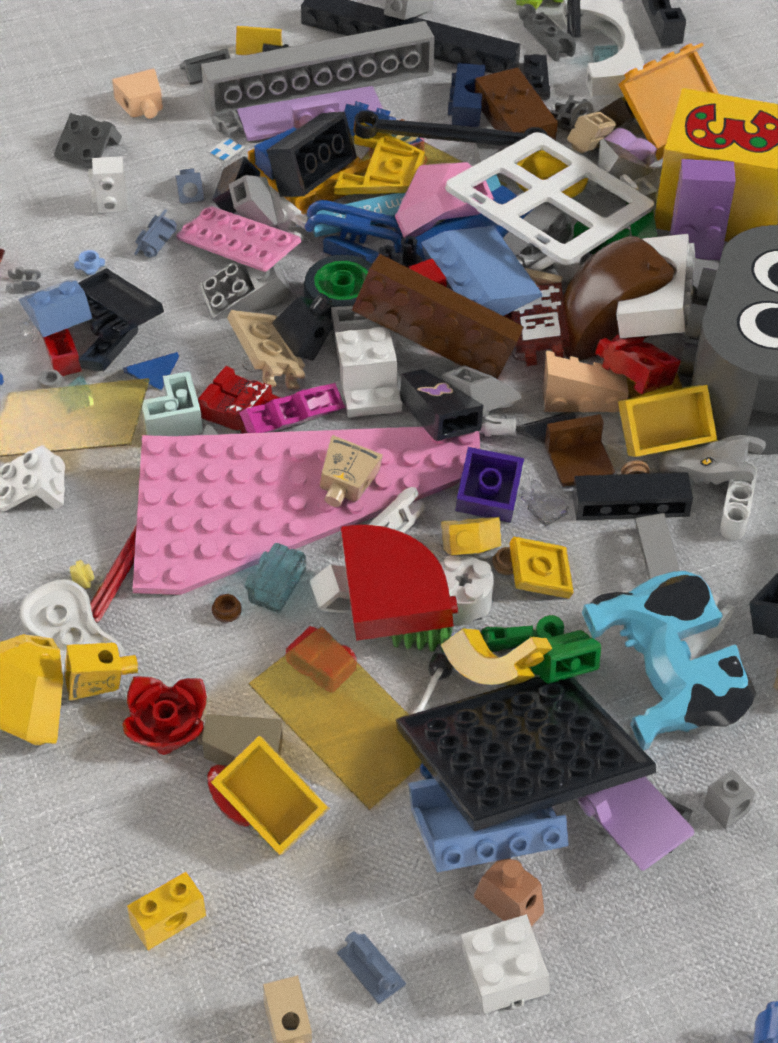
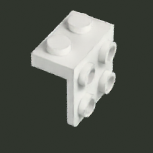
(32, 474)

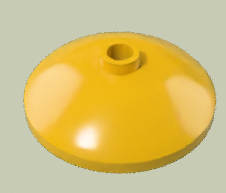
(544, 166)

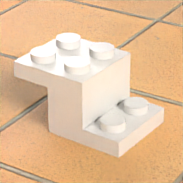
(368, 372)

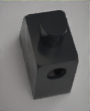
(305, 325)

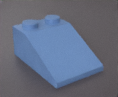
(57, 307)

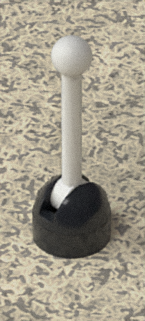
(439, 669)

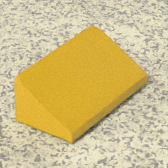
(251, 39)

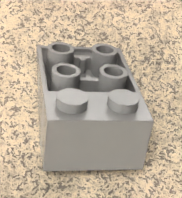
(244, 289)

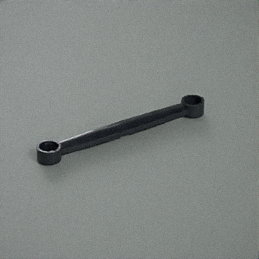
(436, 131)

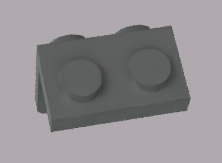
(85, 139)

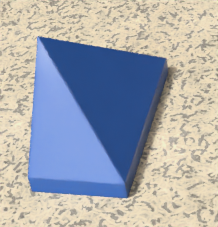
(153, 369)

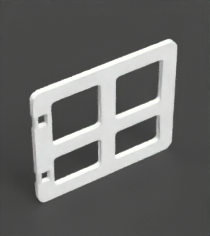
(549, 191)

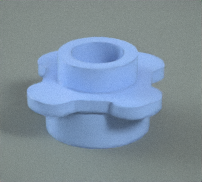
(89, 262)

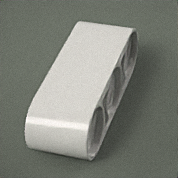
(737, 507)

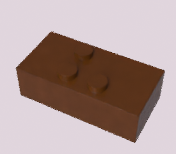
(513, 103)

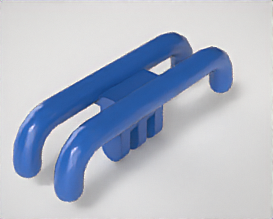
(356, 222)

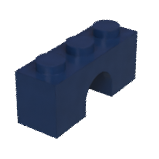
(466, 103)

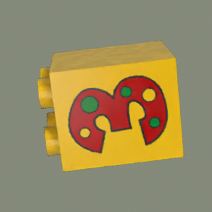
(725, 130)

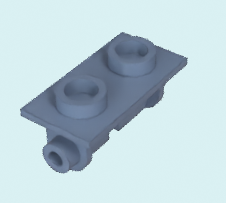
(158, 227)
(370, 967)

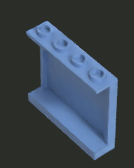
(455, 844)

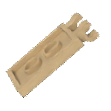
(266, 347)

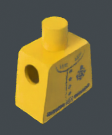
(95, 669)

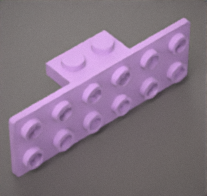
(277, 117)
(638, 820)

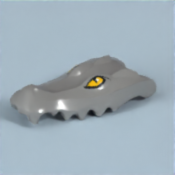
(714, 461)

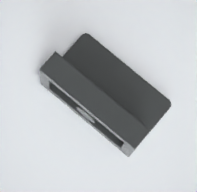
(193, 65)

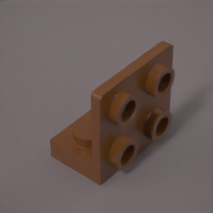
(577, 448)

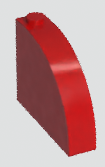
(394, 583)

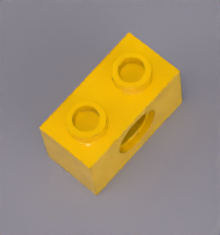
(166, 910)

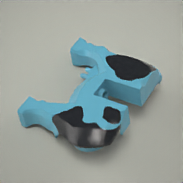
(655, 619)

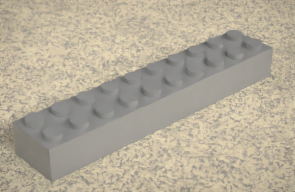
(319, 68)

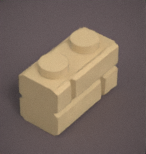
(589, 131)

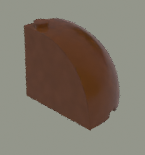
(612, 274)

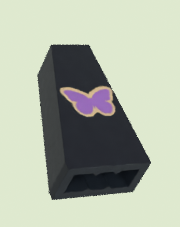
(439, 406)

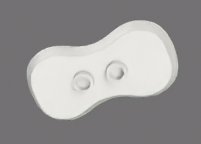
(63, 613)

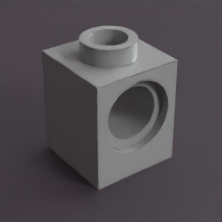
(729, 799)

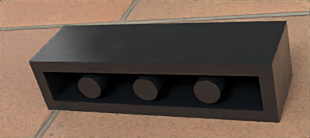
(632, 495)

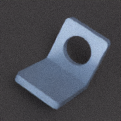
(189, 176)

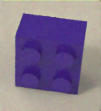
(489, 484)

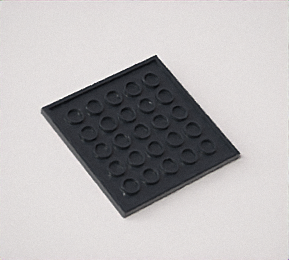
(522, 749)

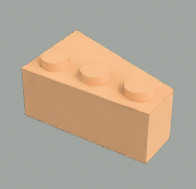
(581, 386)

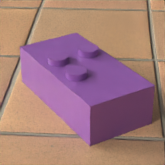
(704, 205)

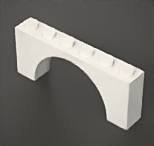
(610, 20)
(668, 308)

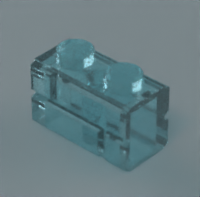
(276, 577)

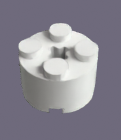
(472, 584)

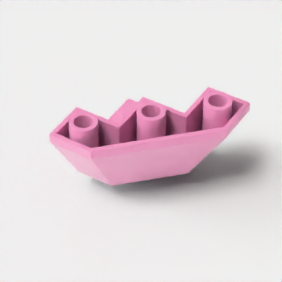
(429, 201)

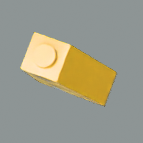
(471, 535)

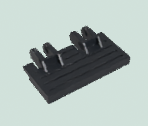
(117, 304)

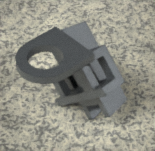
(568, 113)

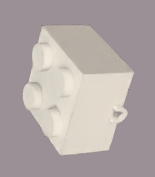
(505, 964)

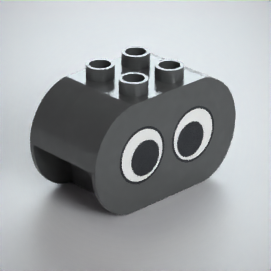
(739, 338)

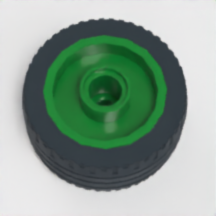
(338, 278)

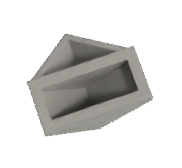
(619, 161)

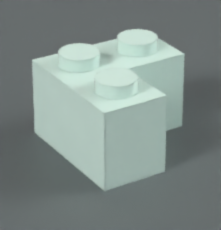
(175, 412)

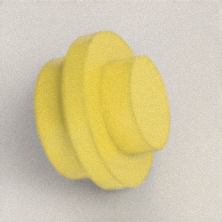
(82, 574)

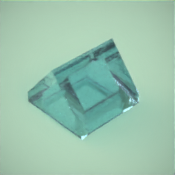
(604, 52)

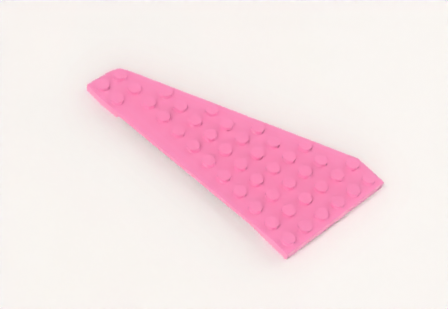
(229, 497)

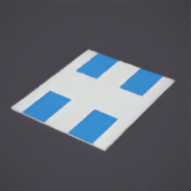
(226, 149)

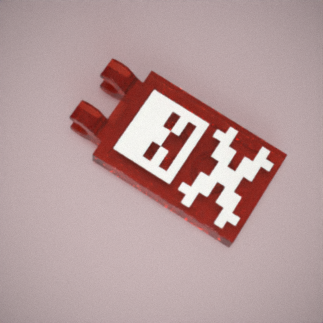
(543, 324)

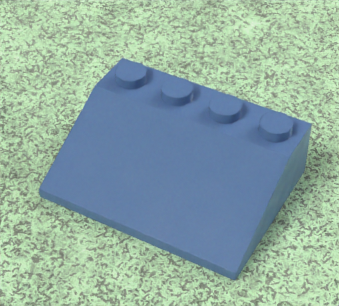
(482, 268)

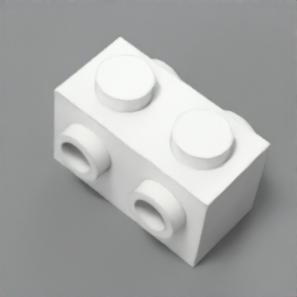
(109, 184)

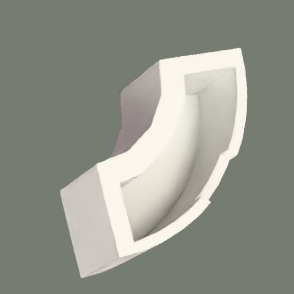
(332, 589)

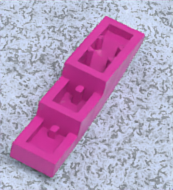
(292, 409)

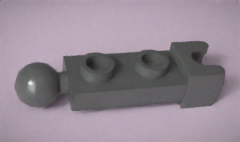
(547, 32)

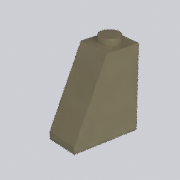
(228, 736)

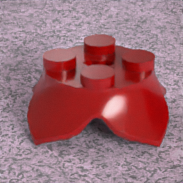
(152, 700)

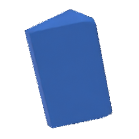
(336, 246)

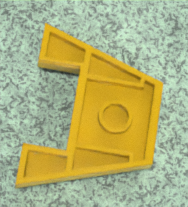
(389, 169)

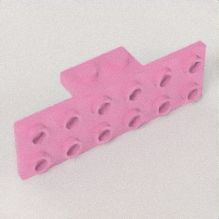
(238, 238)

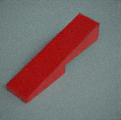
(62, 352)

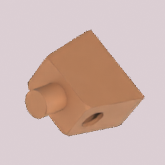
(510, 889)

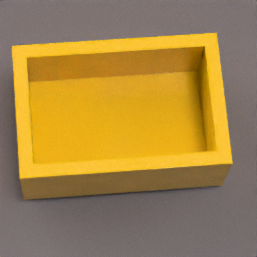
(667, 420)
(270, 795)

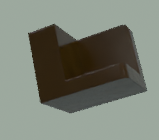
(619, 112)

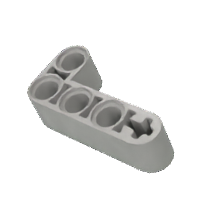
(548, 220)

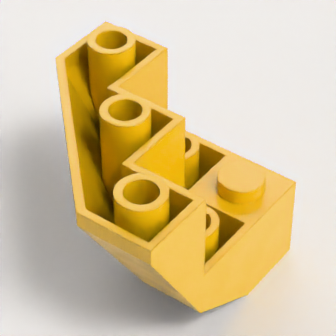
(30, 688)

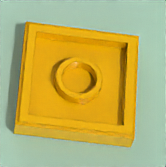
(541, 567)

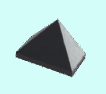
(537, 429)

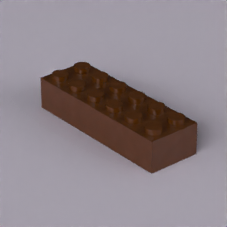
(436, 317)

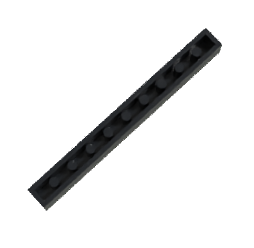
(450, 42)

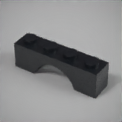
(667, 21)

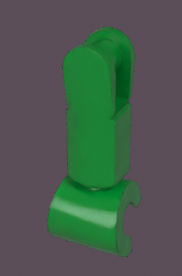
(511, 637)

